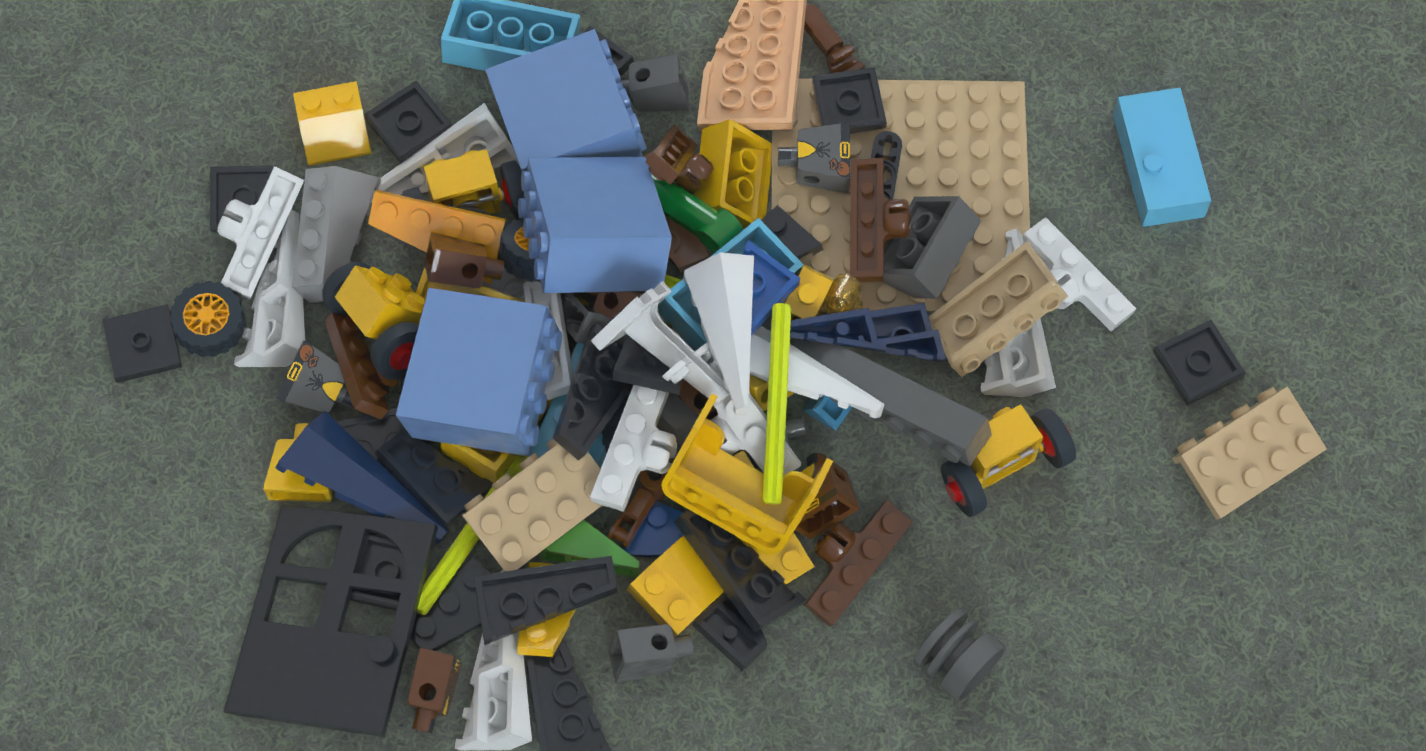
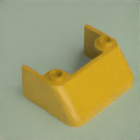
(732, 491)

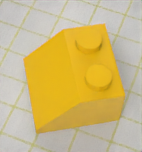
(332, 123)

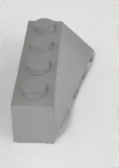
(329, 225)

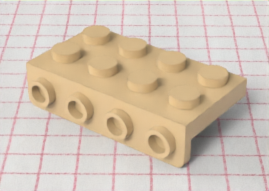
(996, 308)
(1249, 451)
(534, 505)

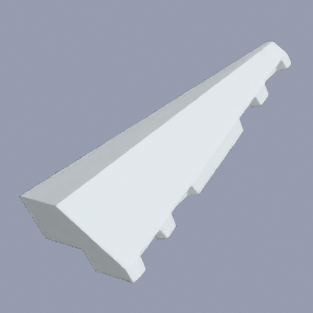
(473, 132)
(723, 296)
(277, 308)
(1024, 363)
(810, 377)
(500, 699)

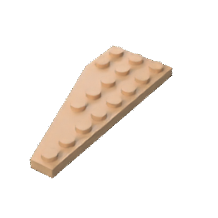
(755, 67)

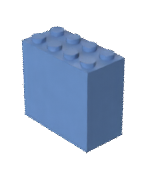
(566, 102)
(594, 224)
(479, 372)

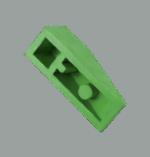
(587, 542)

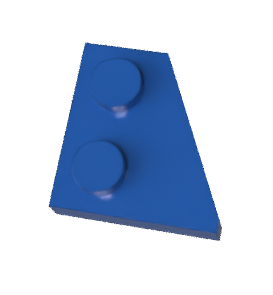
(656, 532)

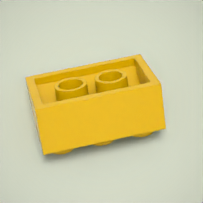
(740, 171)

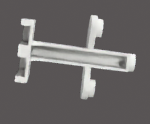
(643, 324)

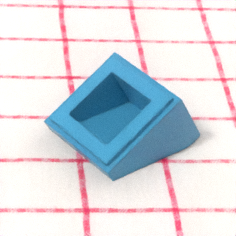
(826, 411)

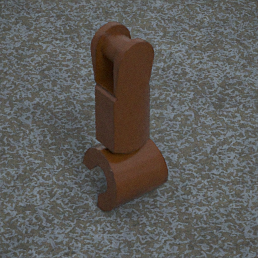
(825, 37)
(637, 508)

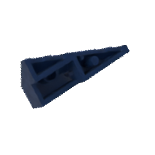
(890, 330)
(334, 459)

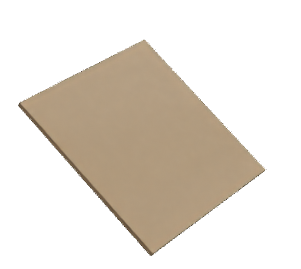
(954, 143)

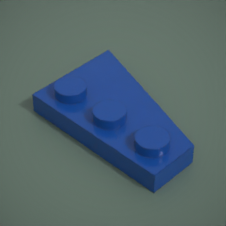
(770, 284)

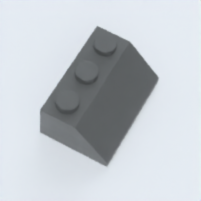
(934, 247)

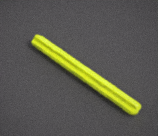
(777, 404)
(456, 554)

